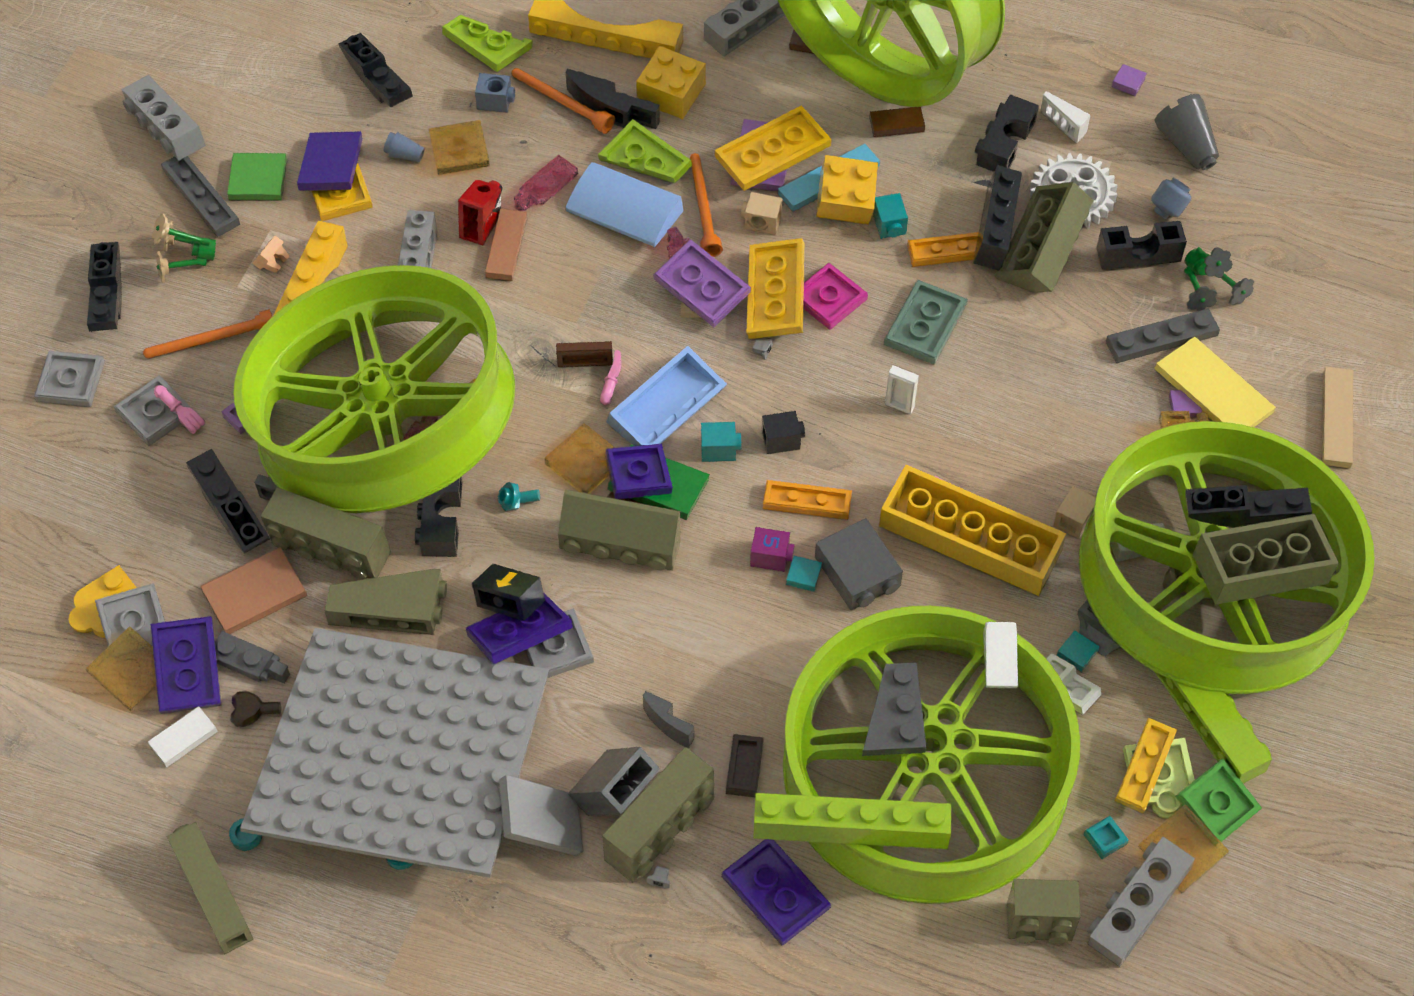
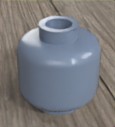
(1171, 198)

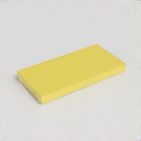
(1214, 385)

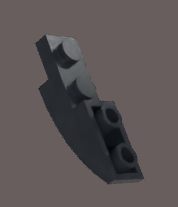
(373, 70)
(602, 96)
(105, 287)
(227, 501)
(1237, 507)

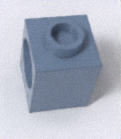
(494, 92)

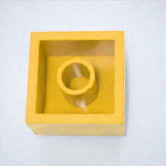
(671, 81)
(847, 189)

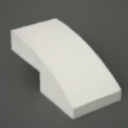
(1081, 691)

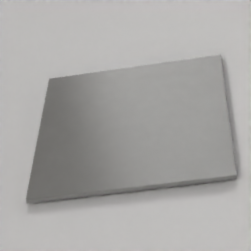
(397, 752)

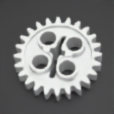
(1087, 176)

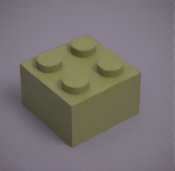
(1043, 910)

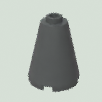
(1190, 130)

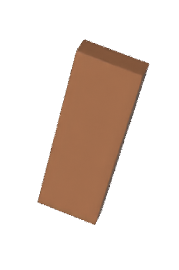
(506, 244)

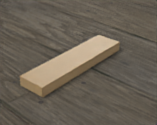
(1337, 417)

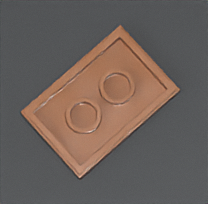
(253, 591)

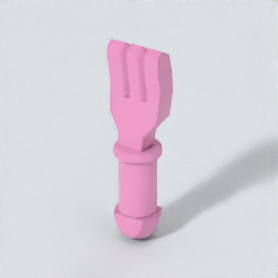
(610, 380)
(186, 415)

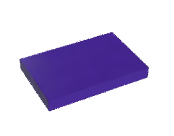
(329, 161)
(506, 636)
(185, 664)
(776, 890)

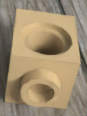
(762, 213)
(1075, 512)

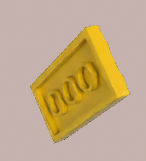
(772, 148)
(776, 288)

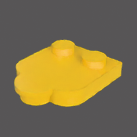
(85, 615)

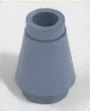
(403, 148)

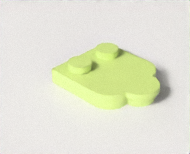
(1173, 778)

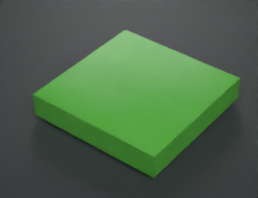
(257, 176)
(1219, 800)

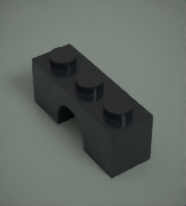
(1012, 119)
(1160, 246)
(438, 533)

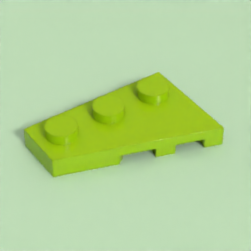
(487, 45)
(645, 153)

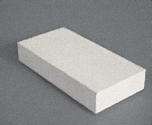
(901, 389)
(182, 736)

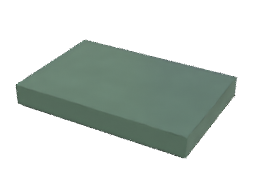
(925, 322)

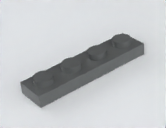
(201, 195)
(1162, 335)

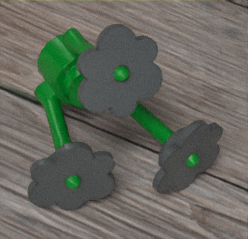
(1215, 265)

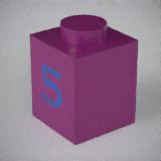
(771, 549)

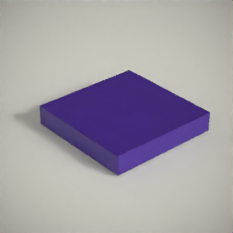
(638, 471)

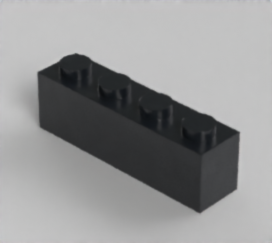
(997, 218)

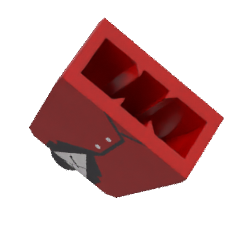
(479, 210)

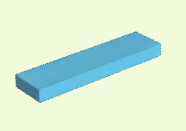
(806, 188)

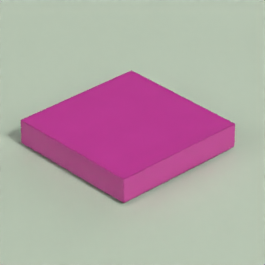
(831, 296)

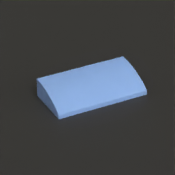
(624, 204)
(666, 400)

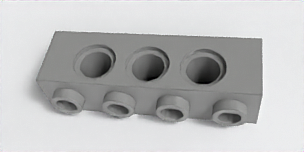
(739, 23)
(163, 118)
(418, 239)
(1118, 944)

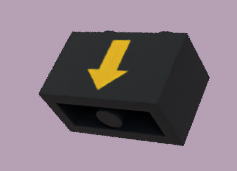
(508, 592)

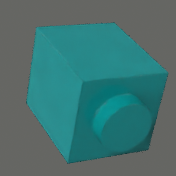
(890, 216)
(719, 441)

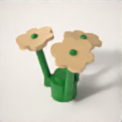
(201, 247)

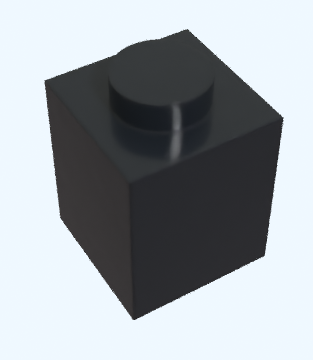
(782, 432)

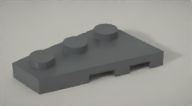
(897, 714)

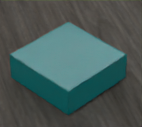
(804, 573)
(1078, 650)
(1106, 837)

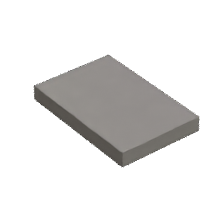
(540, 815)

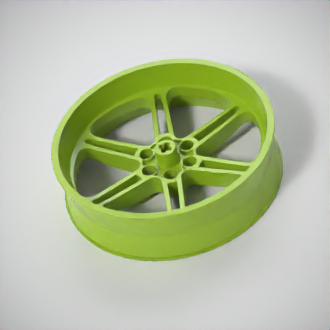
(884, 69)
(380, 392)
(961, 634)
(1173, 650)

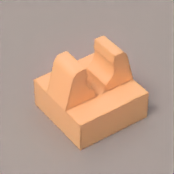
(267, 257)

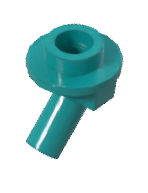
(510, 497)

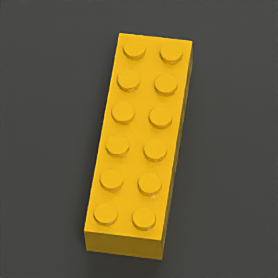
(972, 530)

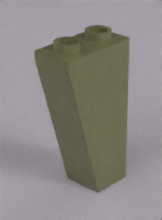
(389, 602)
(210, 887)

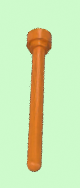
(602, 120)
(710, 242)
(209, 336)

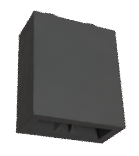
(859, 564)
(614, 781)

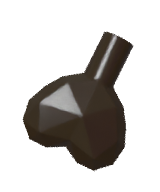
(250, 707)

